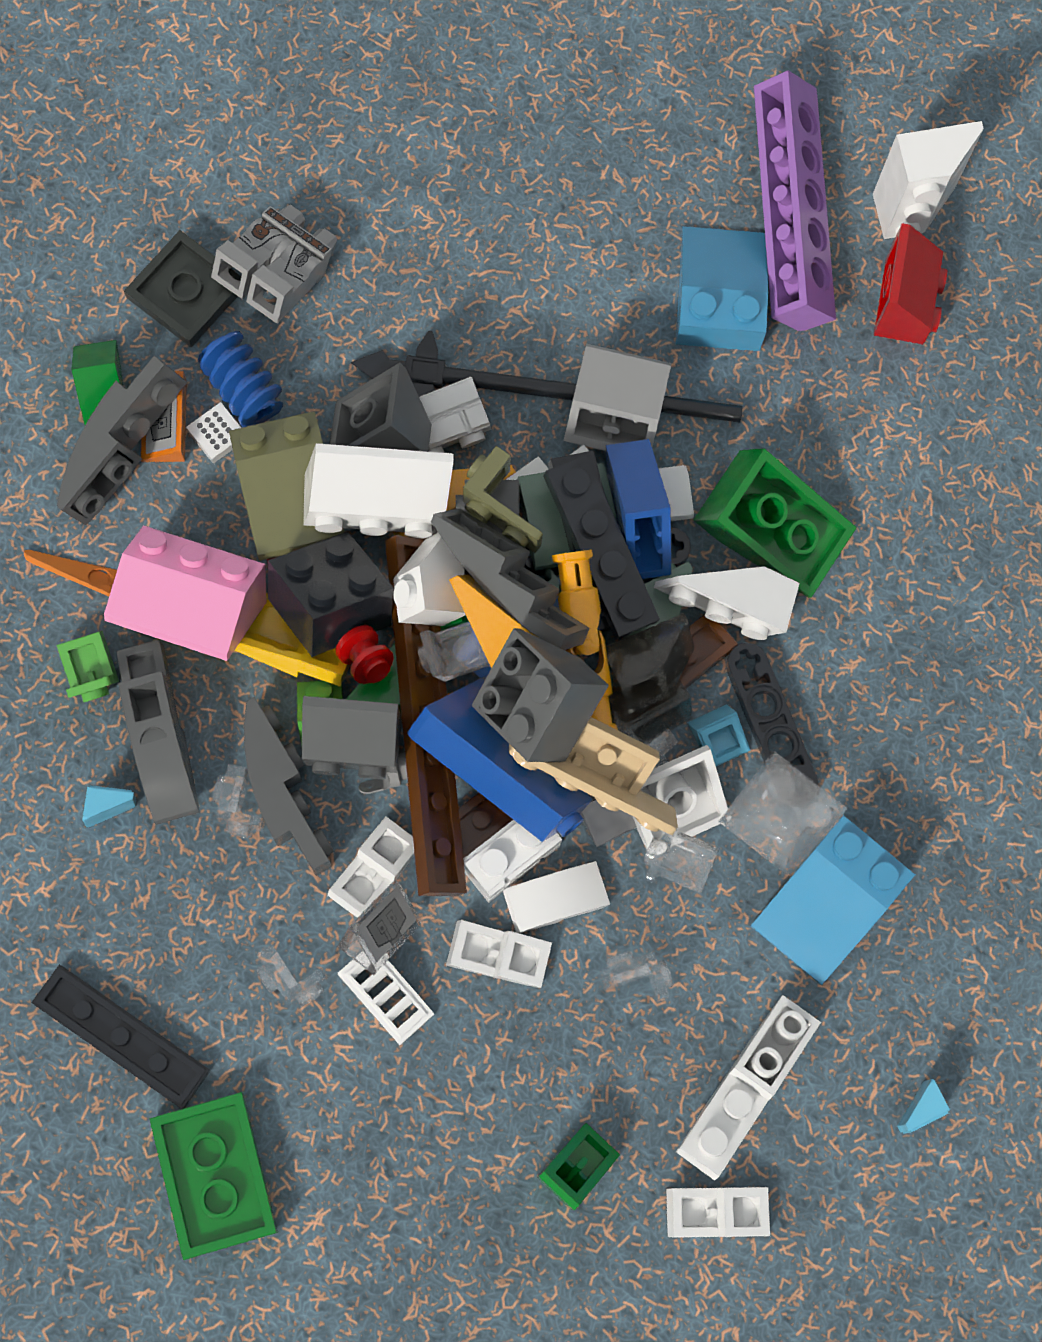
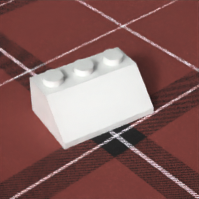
(922, 175)
(375, 489)

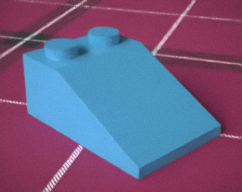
(722, 289)
(832, 900)

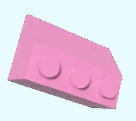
(186, 593)

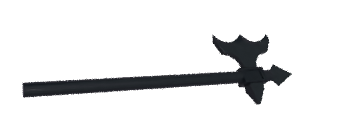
(430, 372)

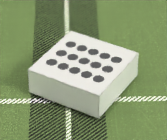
(212, 432)

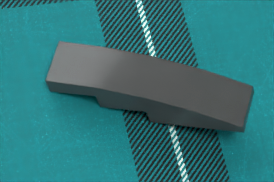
(499, 569)

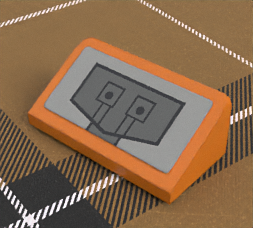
(167, 435)

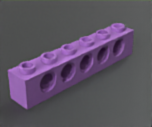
(794, 202)

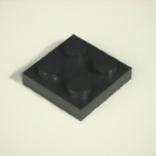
(179, 289)

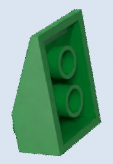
(775, 519)

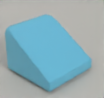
(722, 734)
(106, 803)
(925, 1108)

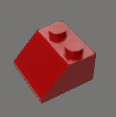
(910, 288)

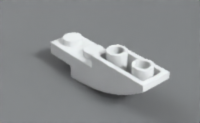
(748, 1087)

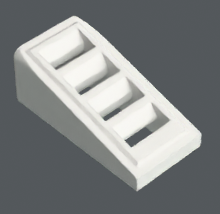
(412, 1024)

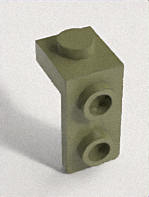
(485, 477)

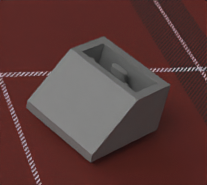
(616, 398)

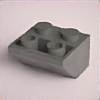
(539, 697)

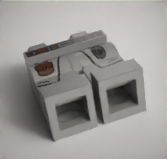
(275, 258)

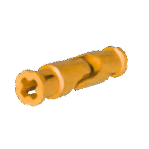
(582, 603)

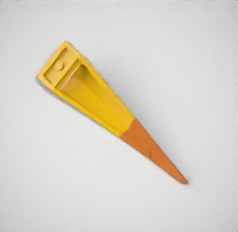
(266, 640)

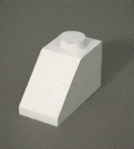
(424, 587)

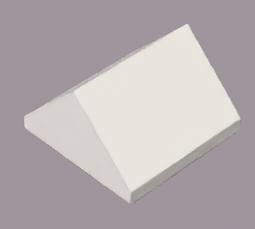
(691, 788)

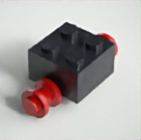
(335, 600)

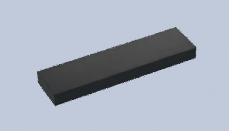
(121, 1036)

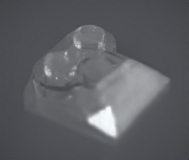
(782, 814)

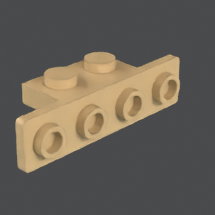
(612, 771)

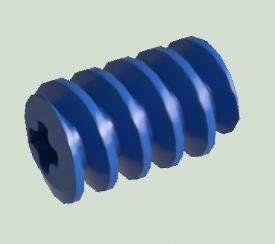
(238, 379)

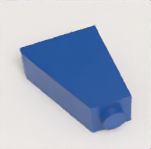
(641, 505)

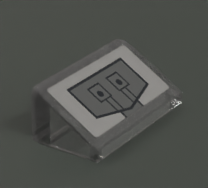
(381, 929)

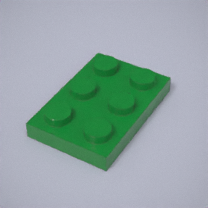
(213, 1176)

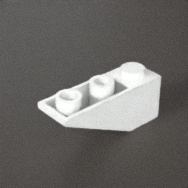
(748, 597)

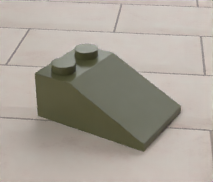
(272, 477)

